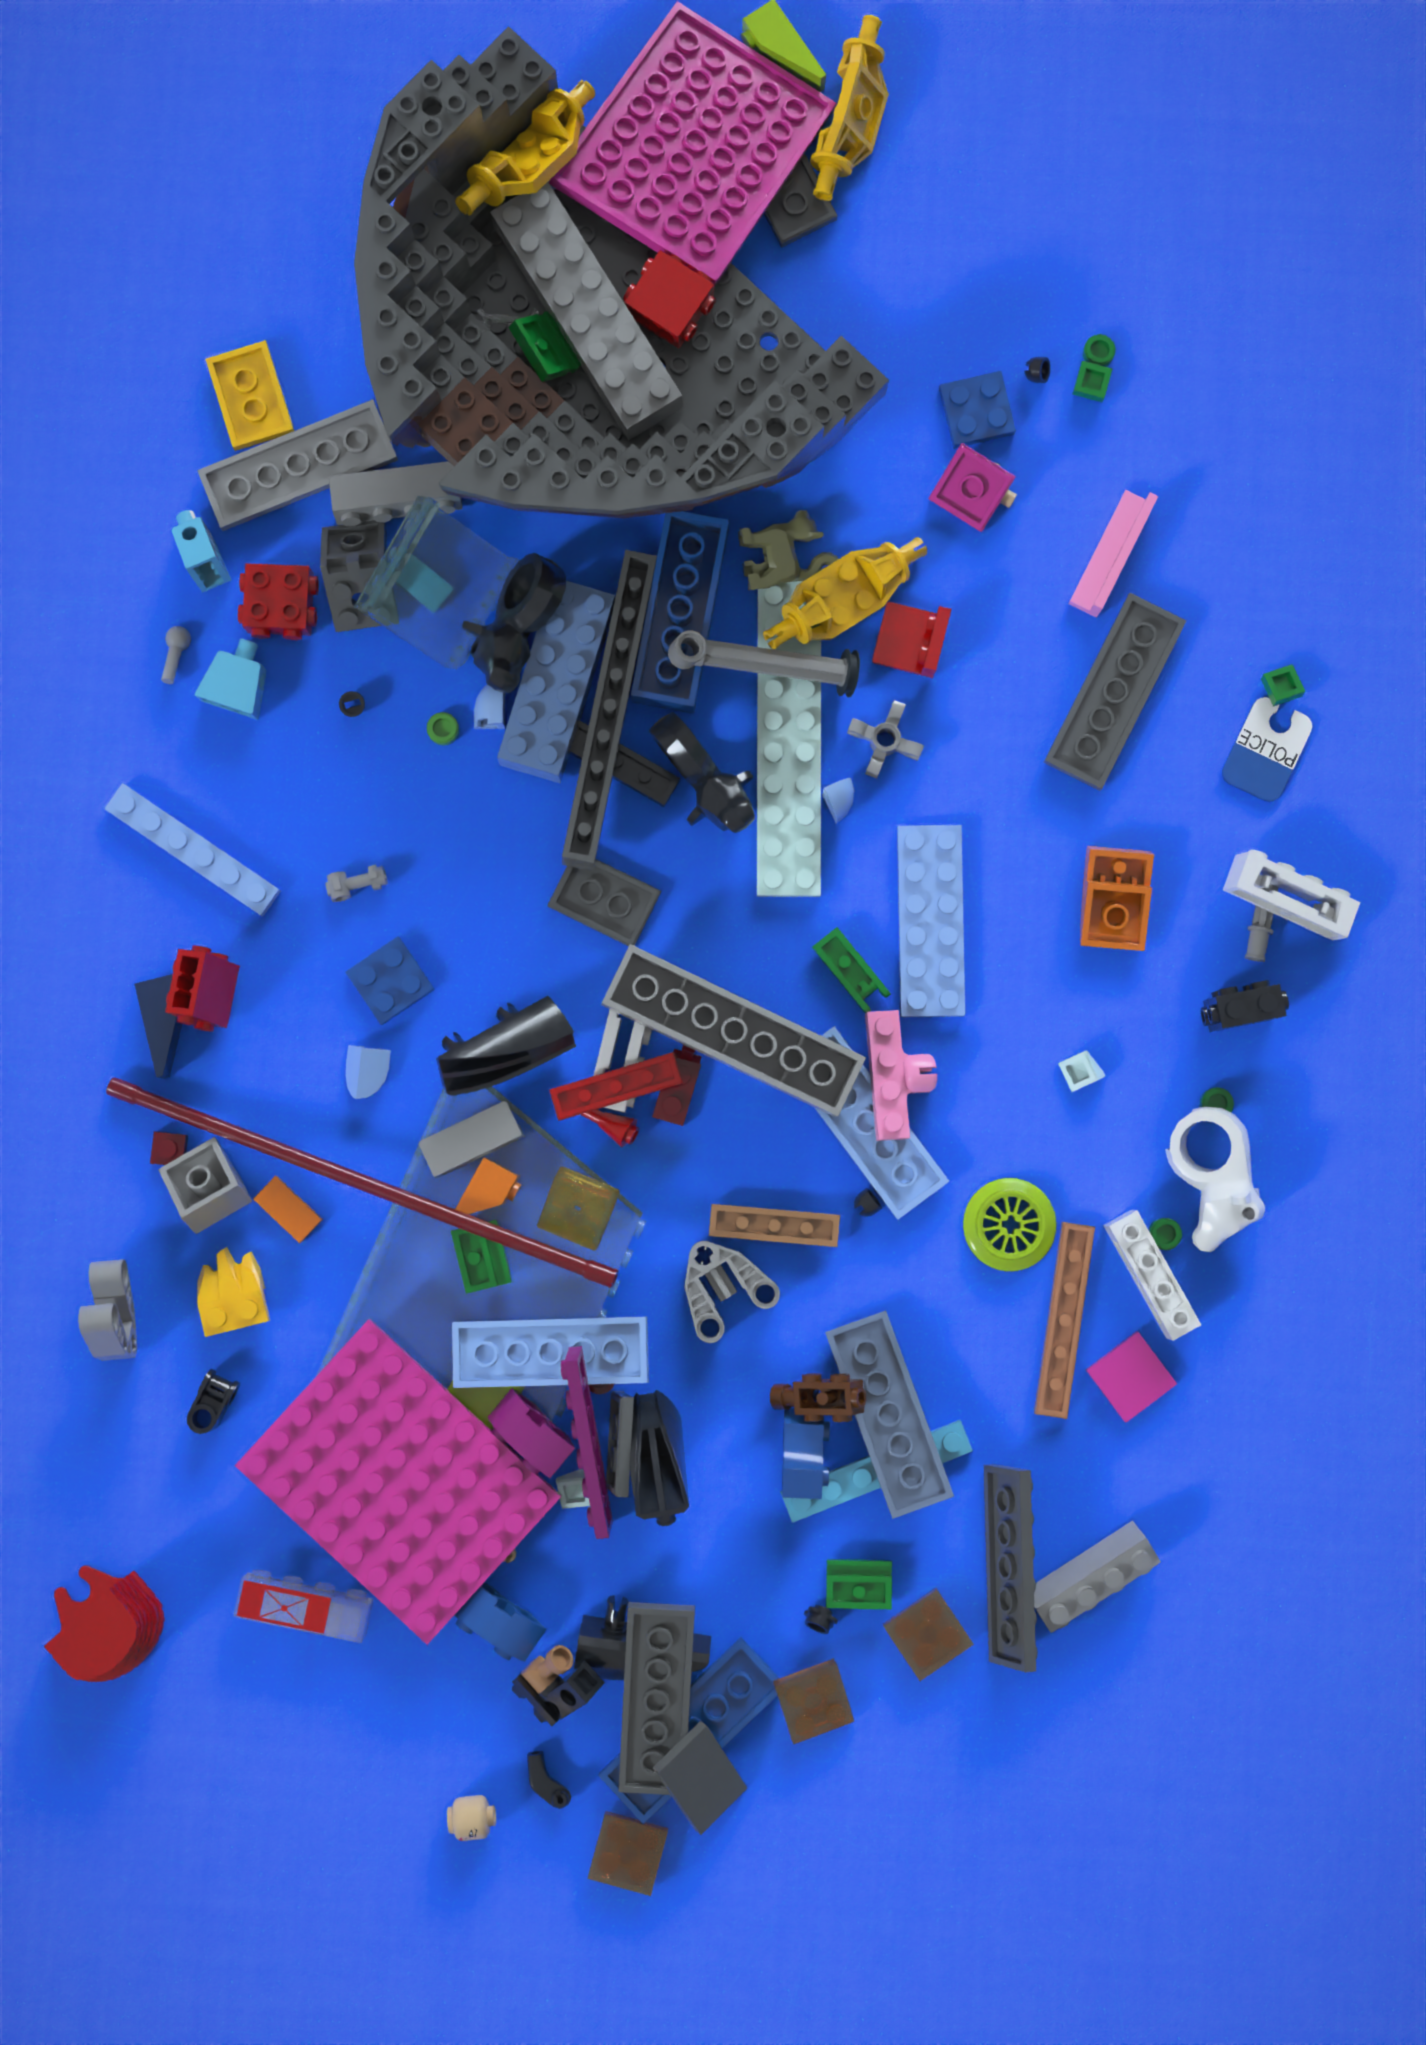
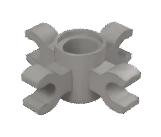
(864, 731)

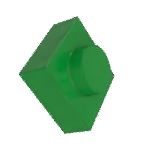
(1092, 381)
(1282, 685)

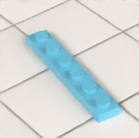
(860, 1477)

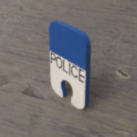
(1263, 758)

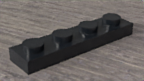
(634, 770)

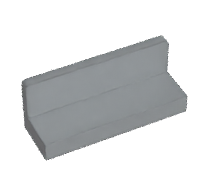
(470, 1139)

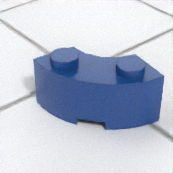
(803, 1457)
(500, 1623)

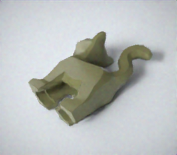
(779, 553)

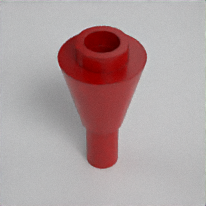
(618, 1127)

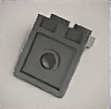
(346, 566)

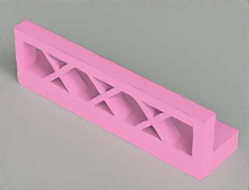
(1112, 552)

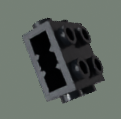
(1253, 1005)

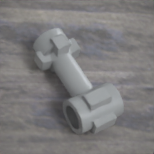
(339, 885)

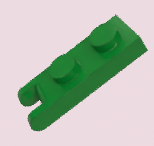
(849, 968)

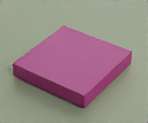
(971, 487)
(1131, 1376)

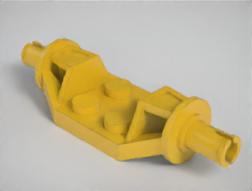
(857, 111)
(534, 153)
(844, 593)

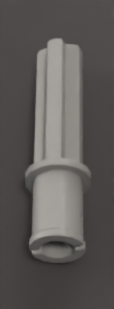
(1260, 931)

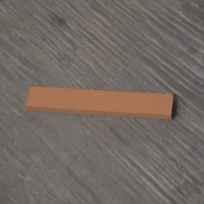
(1064, 1320)

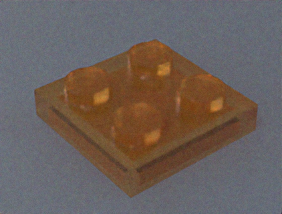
(927, 1634)
(813, 1701)
(627, 1853)

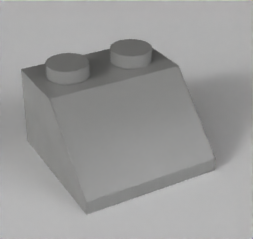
(204, 1185)

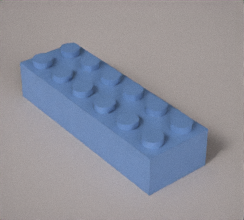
(557, 684)

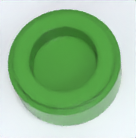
(442, 728)

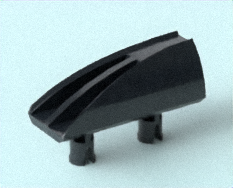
(506, 1049)
(658, 1459)
(604, 1643)

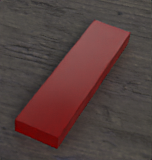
(615, 1086)

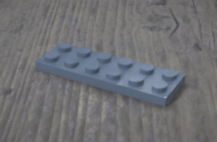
(892, 1415)

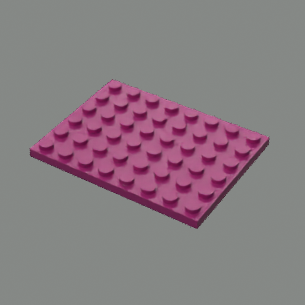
(694, 143)
(398, 1481)

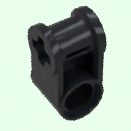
(212, 1400)

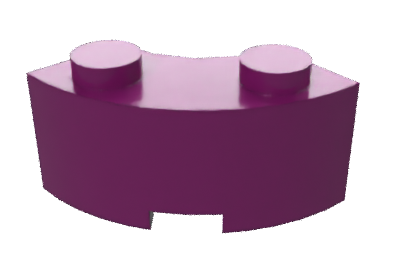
(530, 1433)

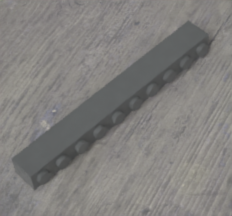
(609, 711)

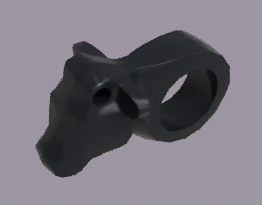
(524, 606)
(718, 794)

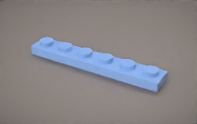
(192, 849)

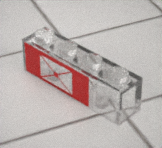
(303, 1606)

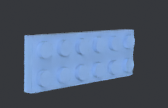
(931, 921)
(896, 1169)
(533, 1351)

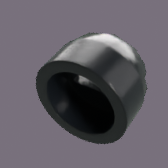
(1038, 369)
(354, 710)
(868, 1202)

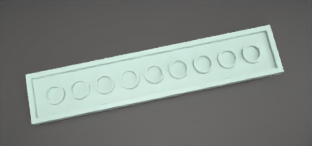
(787, 766)

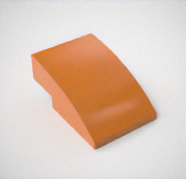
(1116, 898)

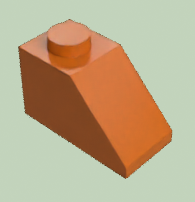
(489, 1188)

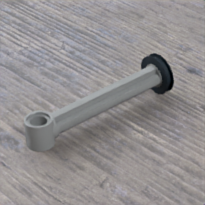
(842, 671)

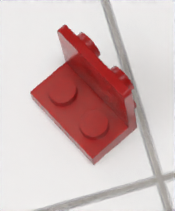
(911, 639)

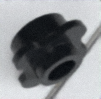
(819, 1619)

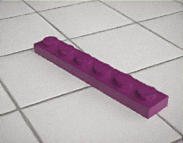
(584, 1429)

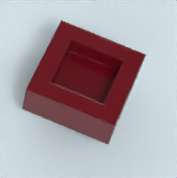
(167, 1147)

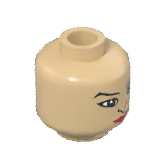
(471, 1818)

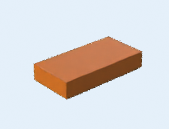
(288, 1209)

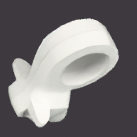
(1227, 1192)

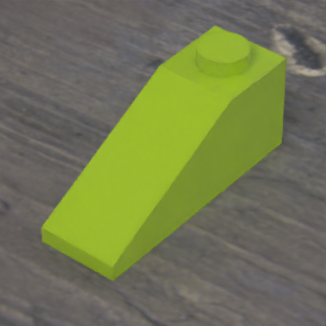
(775, 38)

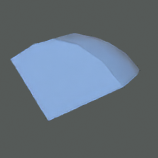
(489, 709)
(839, 798)
(366, 1070)

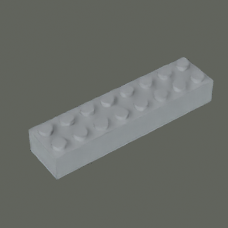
(587, 310)
(733, 1031)

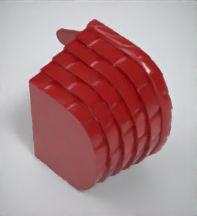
(109, 1629)

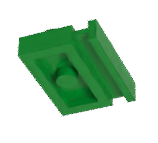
(544, 346)
(480, 1261)
(859, 1584)

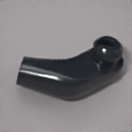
(545, 1785)

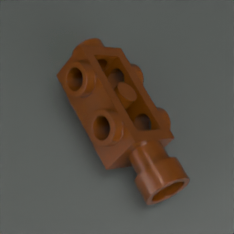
(838, 1397)

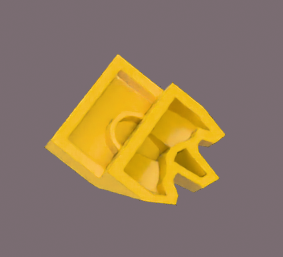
(231, 1294)

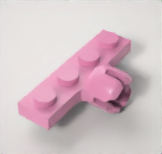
(894, 1075)

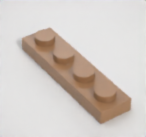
(774, 1225)

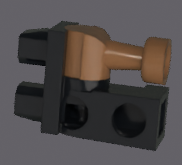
(548, 1692)

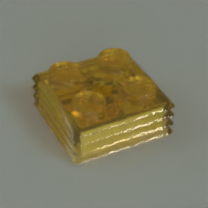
(582, 1226)

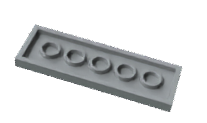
(296, 465)

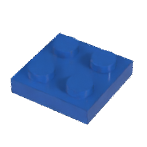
(977, 409)
(389, 980)

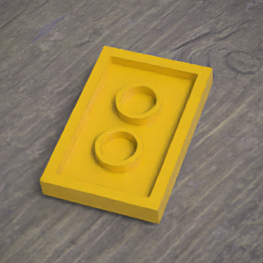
(250, 395)

